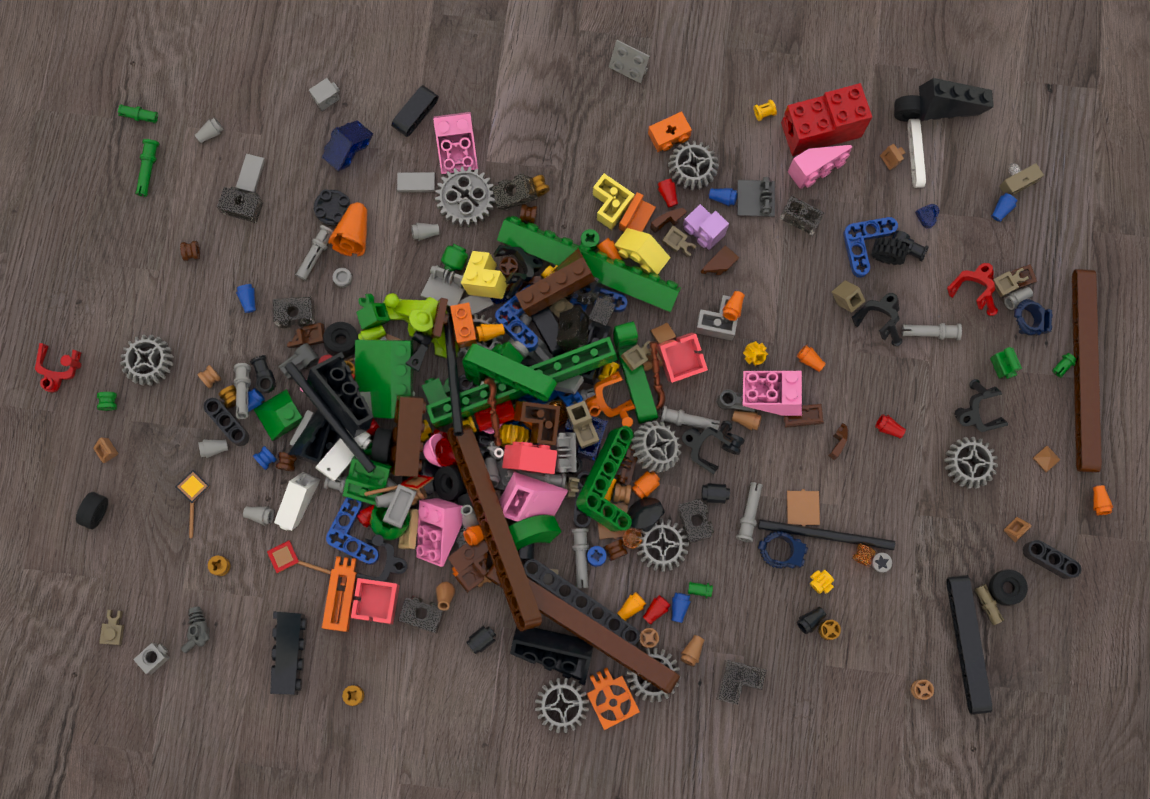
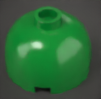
(384, 529)

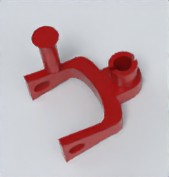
(984, 276)
(52, 377)

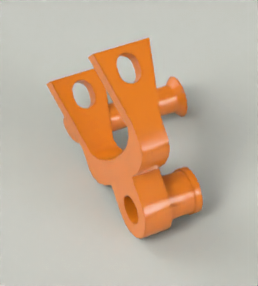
(597, 403)

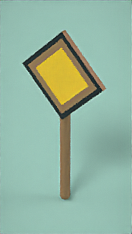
(192, 488)

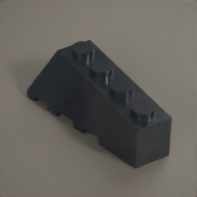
(952, 99)
(341, 394)
(554, 651)
(287, 653)

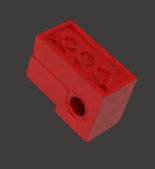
(827, 119)

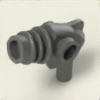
(198, 631)

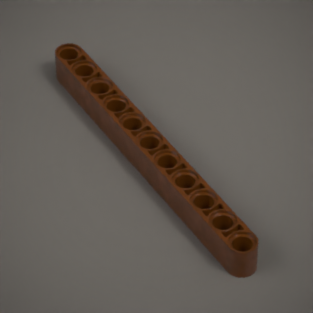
(1086, 371)
(495, 529)
(599, 637)

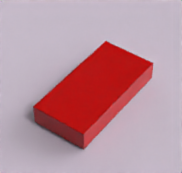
(504, 411)

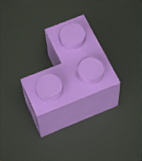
(705, 226)

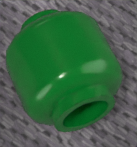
(454, 258)

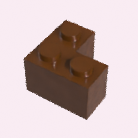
(543, 419)

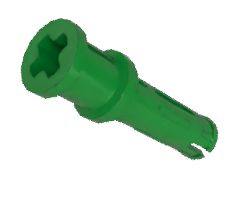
(148, 159)

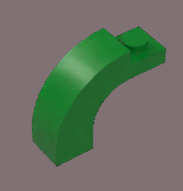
(534, 529)

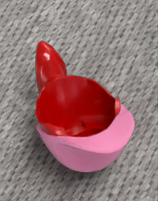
(438, 451)

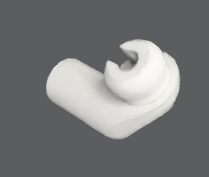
(495, 451)

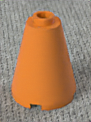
(351, 231)

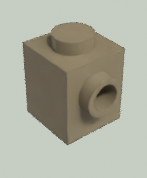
(848, 296)

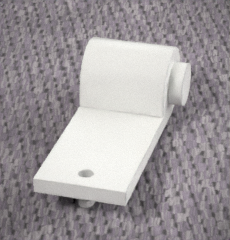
(340, 456)

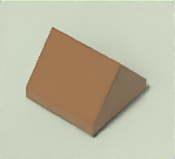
(105, 449)
(1017, 529)

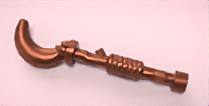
(656, 369)
(494, 417)

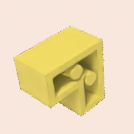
(615, 200)
(643, 250)
(482, 278)

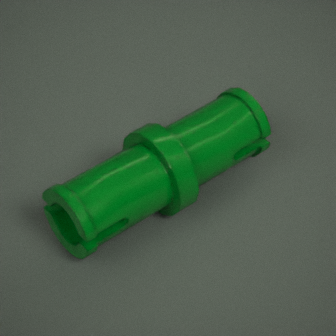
(138, 113)

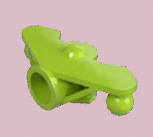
(419, 316)

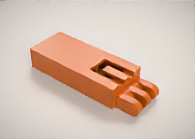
(340, 603)

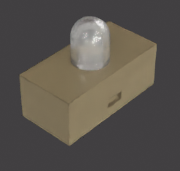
(1020, 178)

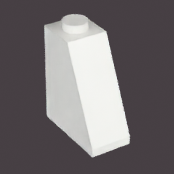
(296, 500)

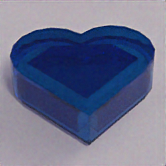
(927, 215)

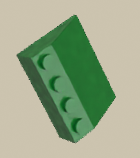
(383, 372)

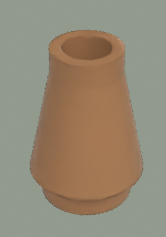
(747, 419)
(445, 592)
(692, 651)

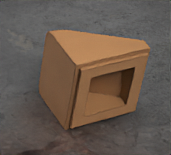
(663, 333)

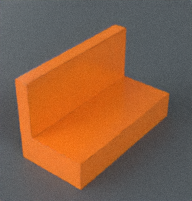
(637, 214)

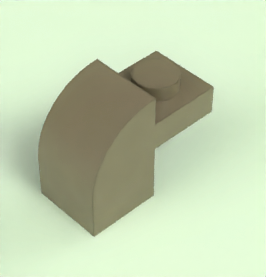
(582, 424)

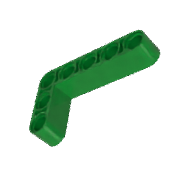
(625, 338)
(482, 362)
(604, 480)

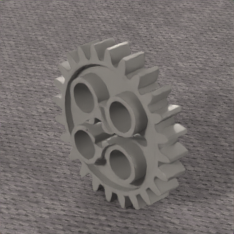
(454, 208)

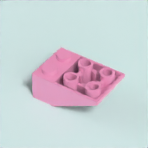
(455, 142)
(817, 163)
(773, 391)
(530, 497)
(437, 529)

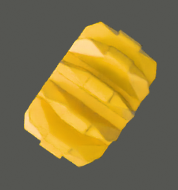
(513, 433)

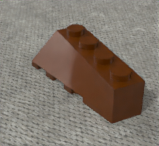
(561, 282)
(407, 436)

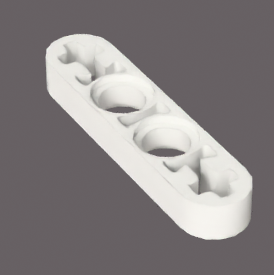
(916, 153)

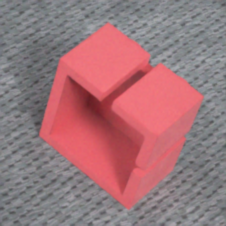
(680, 359)
(529, 458)
(377, 601)

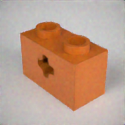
(675, 124)
(463, 325)

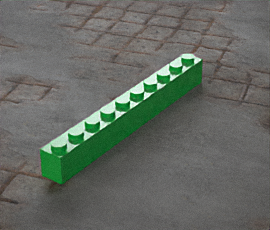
(609, 271)
(559, 368)

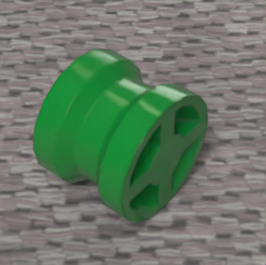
(592, 243)
(106, 401)

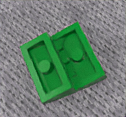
(361, 481)

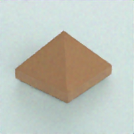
(1046, 458)

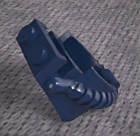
(1041, 317)
(795, 559)

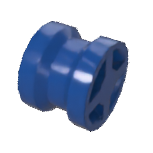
(265, 457)
(594, 558)

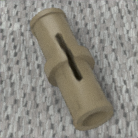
(989, 604)

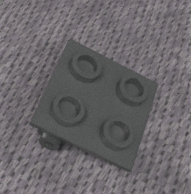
(756, 198)

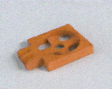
(604, 684)

